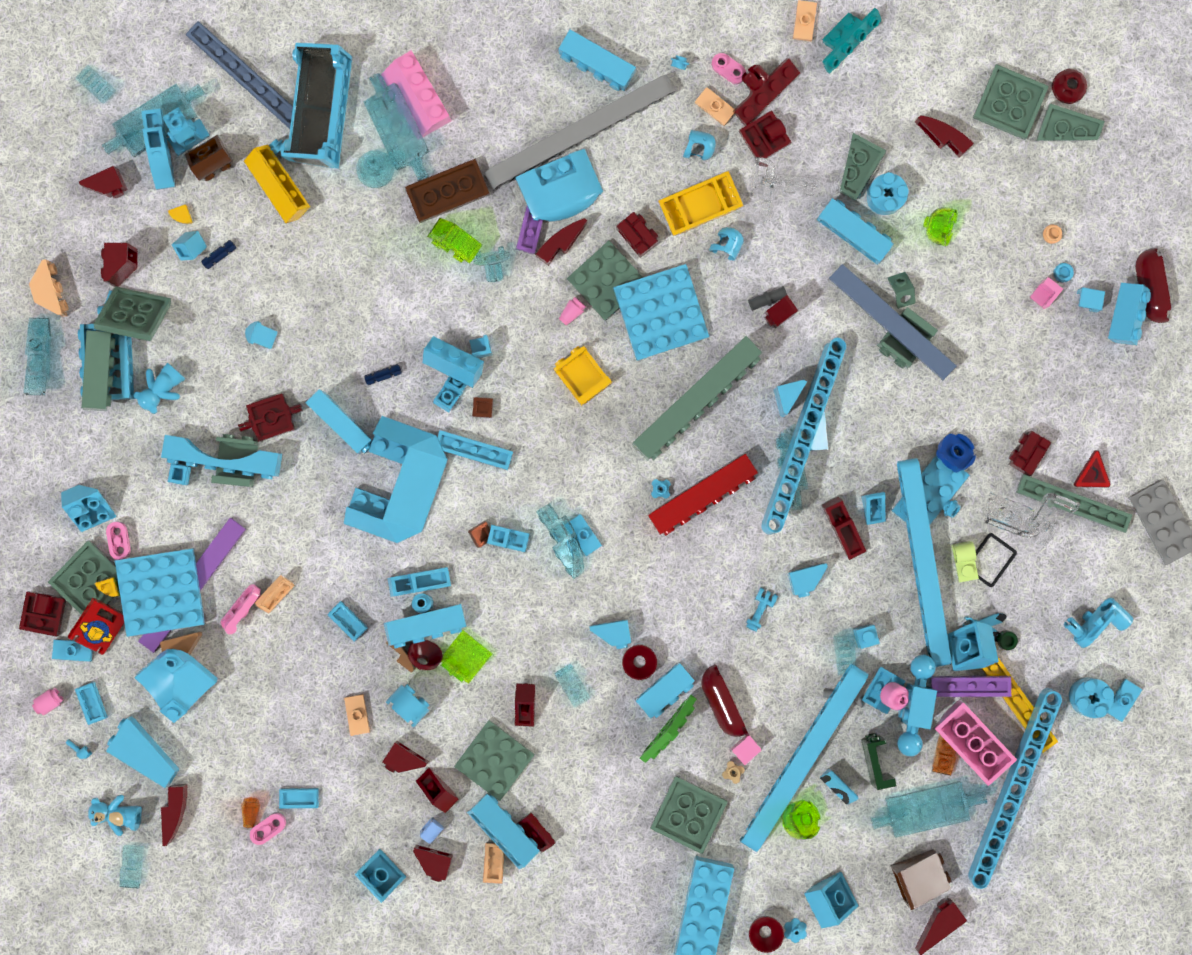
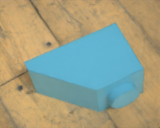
(806, 579)
(613, 633)

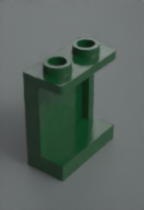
(878, 780)

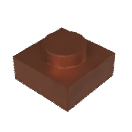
(482, 407)
(480, 534)

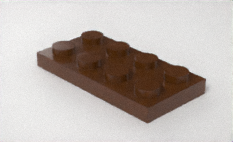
(447, 190)

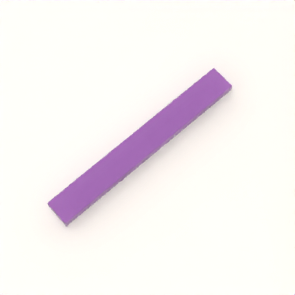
(205, 567)

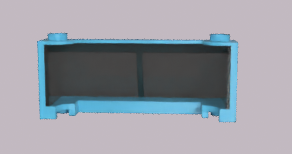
(318, 105)

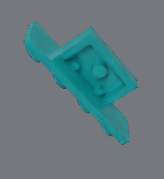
(847, 36)

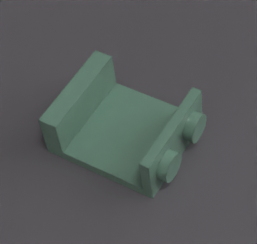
(234, 449)

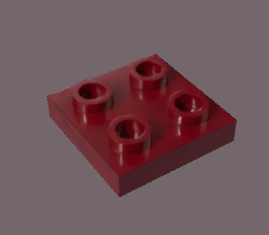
(765, 136)
(42, 613)

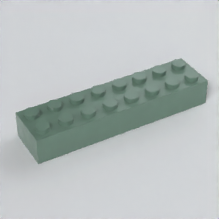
(699, 396)

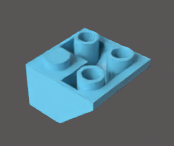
(86, 507)

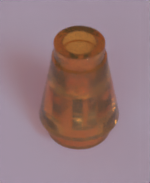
(250, 809)

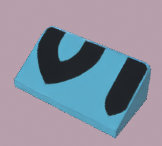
(838, 787)

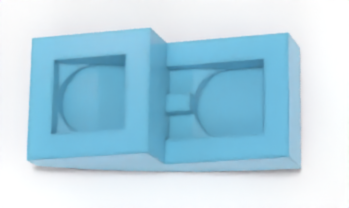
(508, 538)

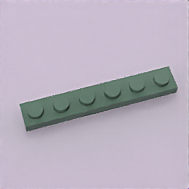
(1088, 508)

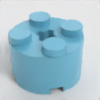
(887, 183)
(1102, 697)
(408, 705)

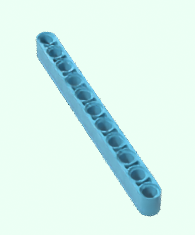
(797, 441)
(924, 561)
(804, 757)
(1016, 797)

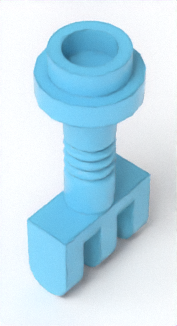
(764, 601)

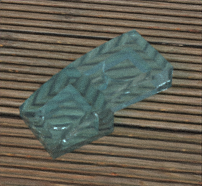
(572, 685)
(131, 866)

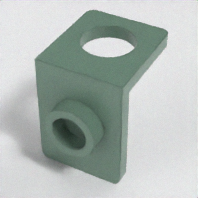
(902, 286)

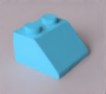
(972, 647)
(831, 900)

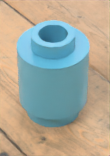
(428, 603)

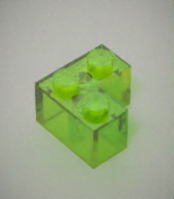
(452, 238)

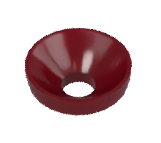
(1063, 92)
(426, 650)
(643, 672)
(769, 943)

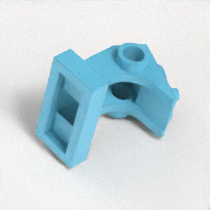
(183, 130)

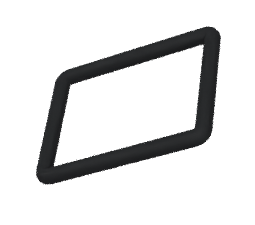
(1005, 566)

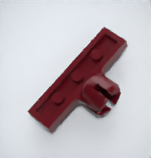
(764, 88)

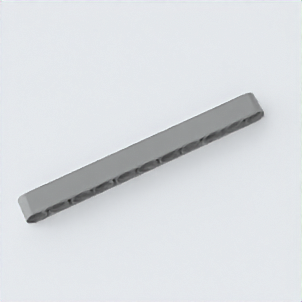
(579, 131)

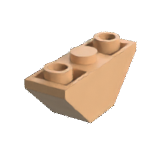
(47, 290)

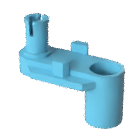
(1095, 623)

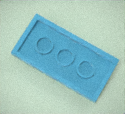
(939, 487)

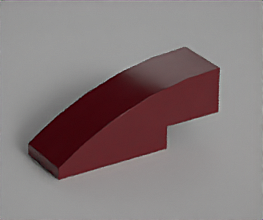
(944, 134)
(561, 241)
(844, 527)
(173, 812)

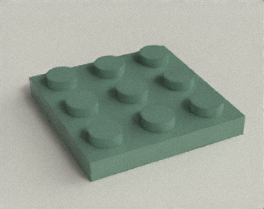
(1010, 102)
(598, 277)
(132, 313)
(80, 573)
(494, 760)
(688, 814)

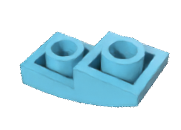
(449, 394)

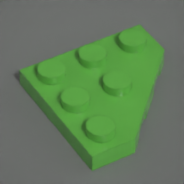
(669, 730)

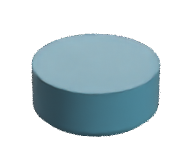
(1063, 272)

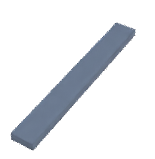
(241, 72)
(892, 322)

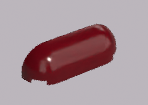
(1152, 274)
(722, 703)

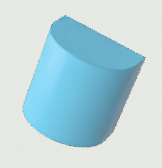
(179, 474)

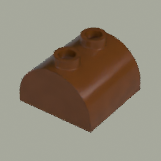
(208, 159)

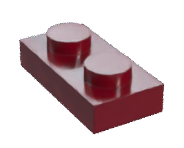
(537, 832)

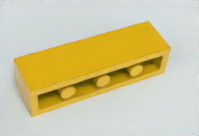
(276, 183)

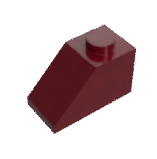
(106, 182)
(780, 312)
(524, 704)
(403, 759)
(437, 790)
(434, 862)

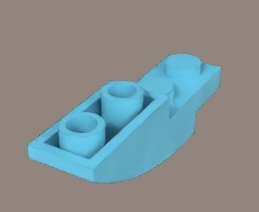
(157, 149)

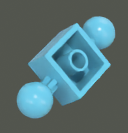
(920, 707)

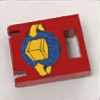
(96, 630)

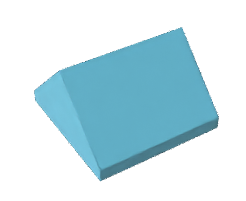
(787, 395)
(380, 875)

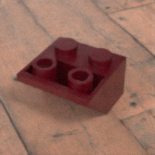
(118, 262)

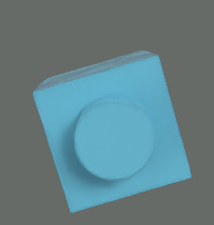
(866, 636)

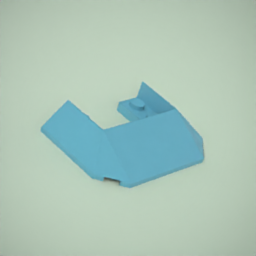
(415, 487)

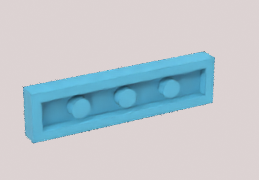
(475, 450)

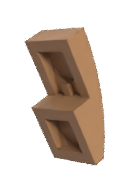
(403, 659)

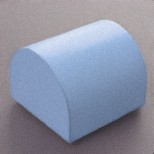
(431, 830)

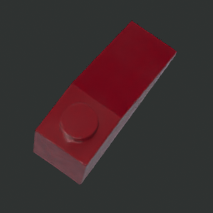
(942, 922)

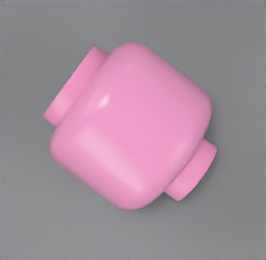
(894, 696)

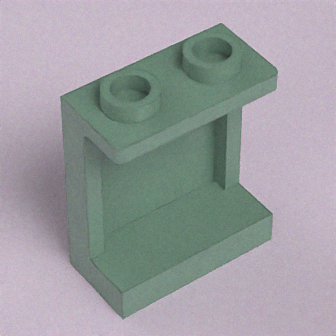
(895, 349)

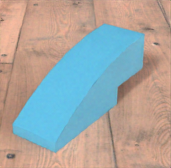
(419, 582)

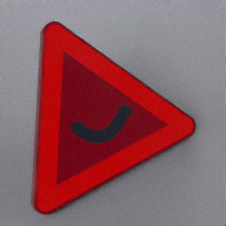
(1093, 473)

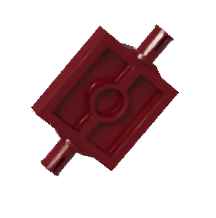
(270, 417)

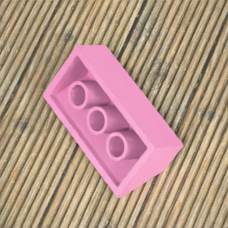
(417, 92)
(974, 742)

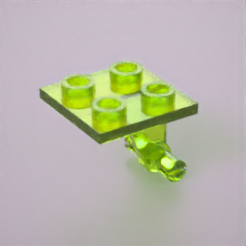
(465, 657)

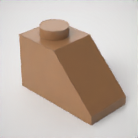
(184, 643)

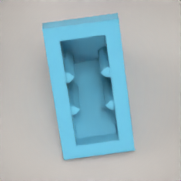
(874, 508)

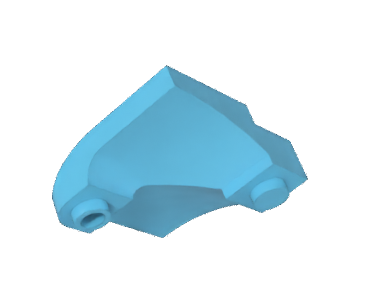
(175, 682)

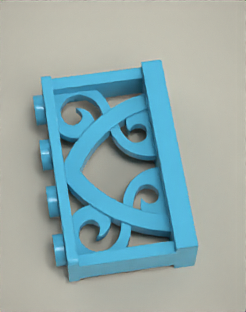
(125, 381)

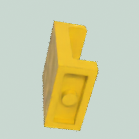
(582, 375)

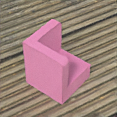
(1046, 293)
(746, 749)

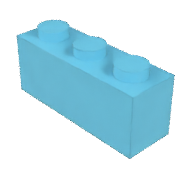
(1129, 314)
(452, 361)
(665, 691)

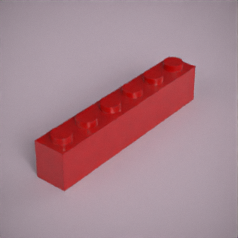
(702, 494)

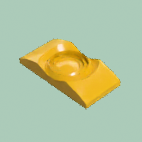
(700, 203)

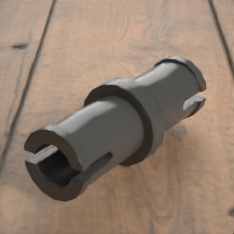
(767, 298)

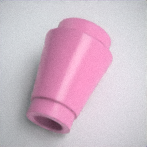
(572, 311)

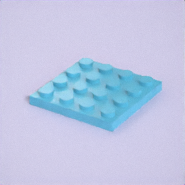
(661, 312)
(160, 592)

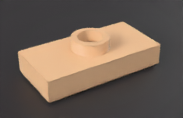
(804, 20)
(715, 106)
(274, 594)
(357, 715)
(493, 864)

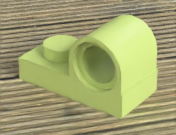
(964, 558)

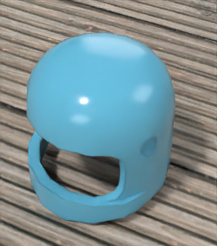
(701, 138)
(733, 244)

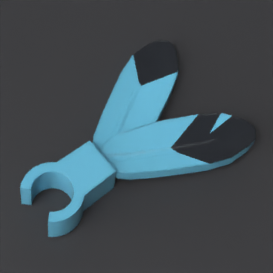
(990, 620)

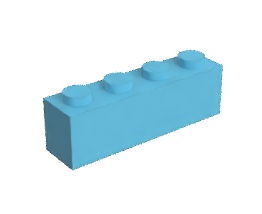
(596, 60)
(855, 231)
(425, 625)
(504, 831)

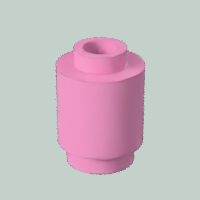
(47, 701)

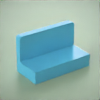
(872, 694)

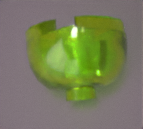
(940, 225)
(801, 820)

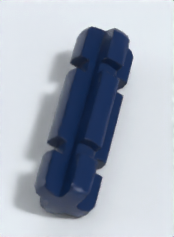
(218, 254)
(382, 374)

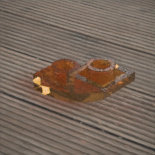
(944, 757)

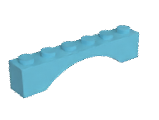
(260, 462)

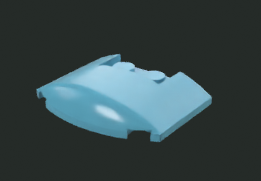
(560, 187)

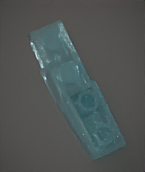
(38, 352)
(782, 444)
(567, 545)

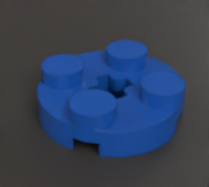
(949, 458)

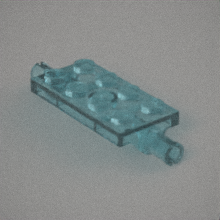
(397, 127)
(129, 128)
(928, 809)

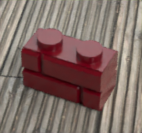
(637, 234)
(1029, 452)

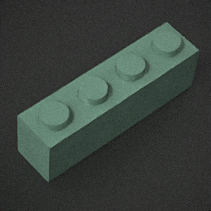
(97, 371)

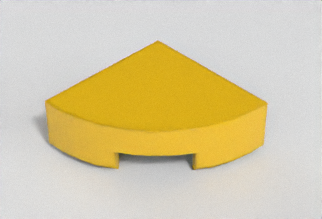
(181, 214)
(108, 587)

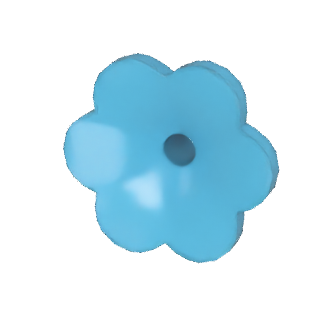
(791, 927)

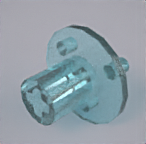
(375, 169)
(492, 263)

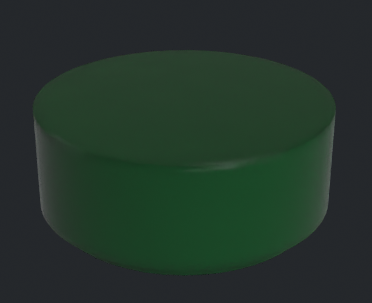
(1007, 640)

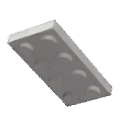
(1163, 521)

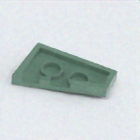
(1068, 125)
(860, 166)

